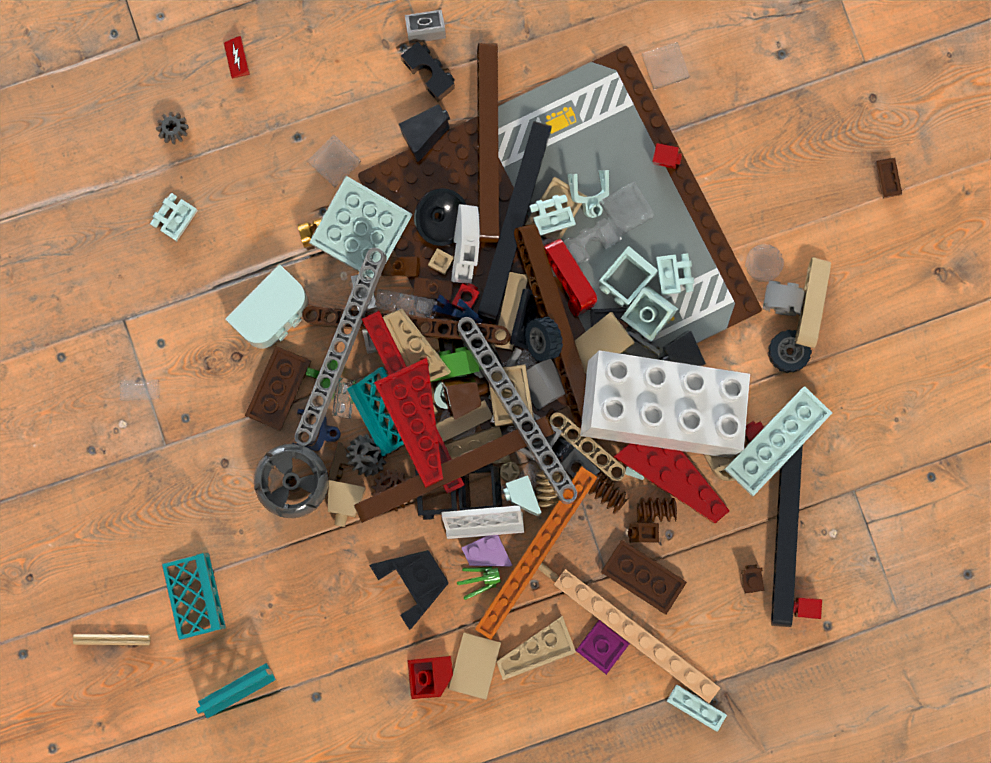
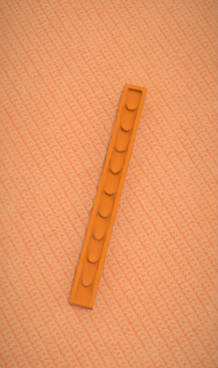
(534, 555)

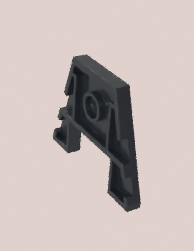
(421, 578)

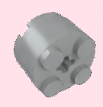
(784, 298)

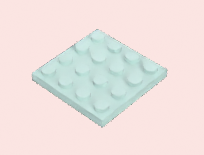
(358, 222)

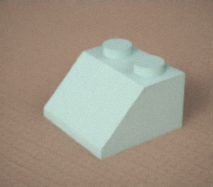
(649, 313)
(521, 493)

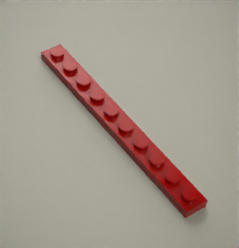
(394, 362)

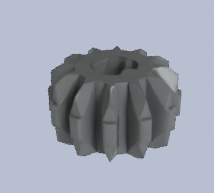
(166, 125)

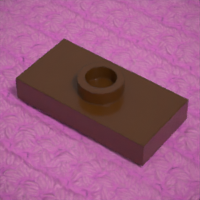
(888, 178)
(401, 267)
(432, 288)

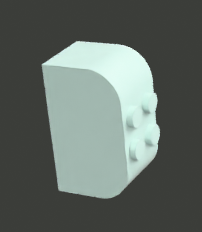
(270, 309)

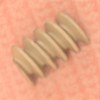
(548, 495)

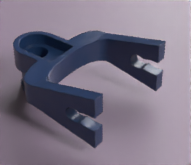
(449, 309)
(323, 433)

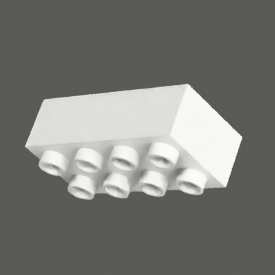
(665, 404)

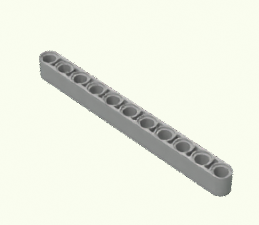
(340, 357)
(515, 400)

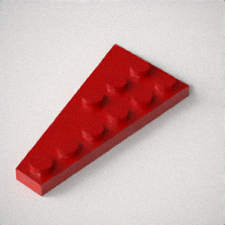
(411, 408)
(676, 476)

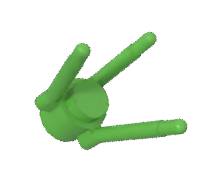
(490, 577)

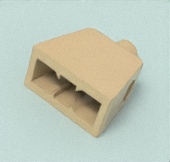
(342, 500)

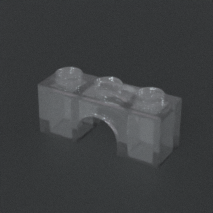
(603, 232)
(410, 304)

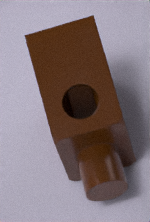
(463, 395)

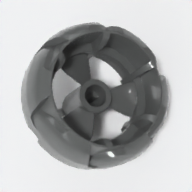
(282, 458)

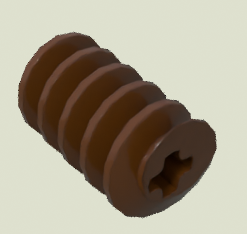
(608, 494)
(657, 508)

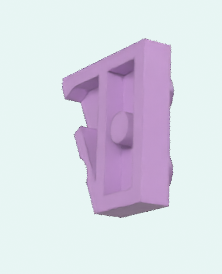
(487, 552)

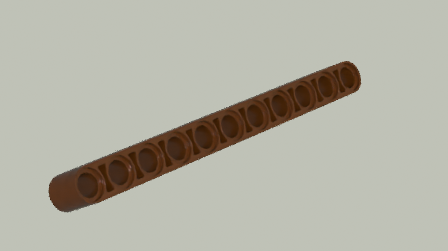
(488, 141)
(550, 305)
(433, 332)
(451, 471)

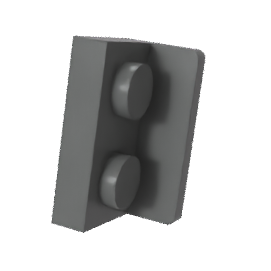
(641, 347)

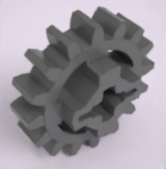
(369, 464)

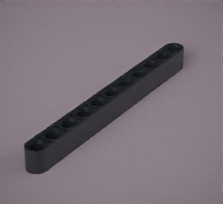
(514, 218)
(786, 541)

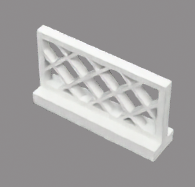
(483, 522)

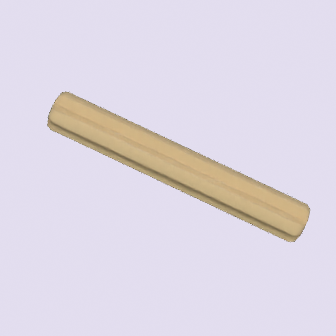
(111, 639)

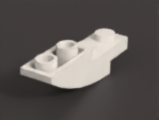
(467, 243)

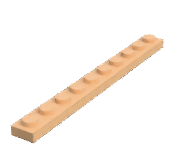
(637, 636)

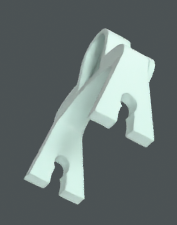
(591, 202)

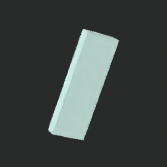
(696, 708)

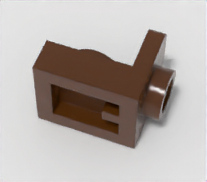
(643, 532)
(752, 579)

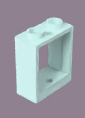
(639, 262)

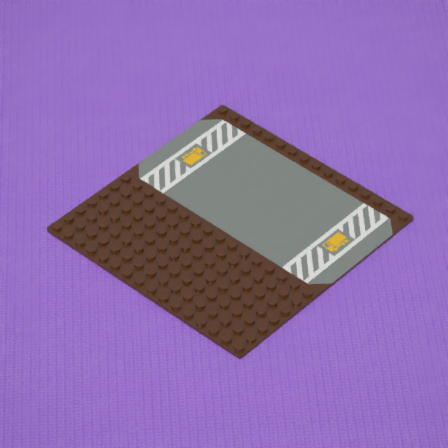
(599, 122)

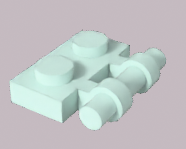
(178, 219)
(555, 220)
(669, 276)

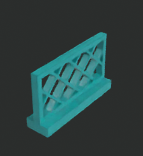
(372, 415)
(209, 590)
(236, 691)

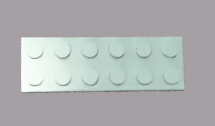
(778, 441)

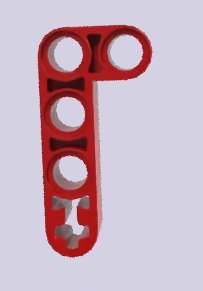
(571, 277)

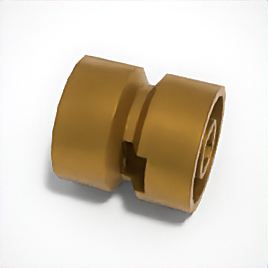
(306, 231)

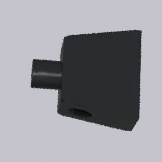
(683, 350)

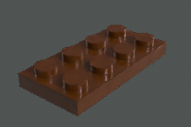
(278, 388)
(643, 577)

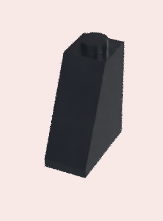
(425, 130)

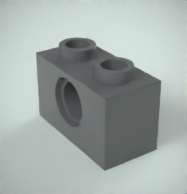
(577, 457)

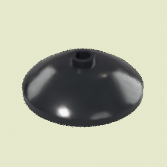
(442, 229)

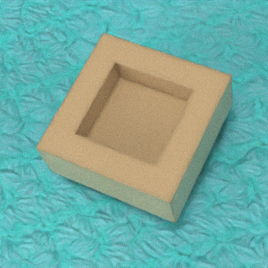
(441, 261)

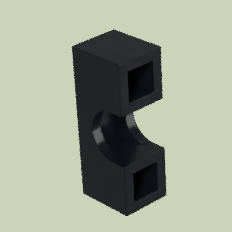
(418, 58)

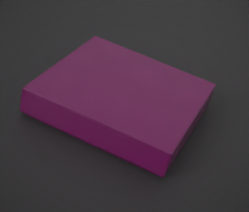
(602, 647)

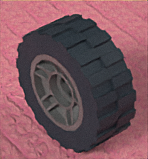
(543, 338)
(784, 361)

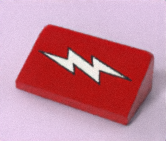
(236, 57)

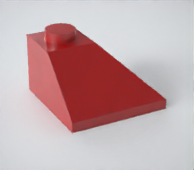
(429, 676)

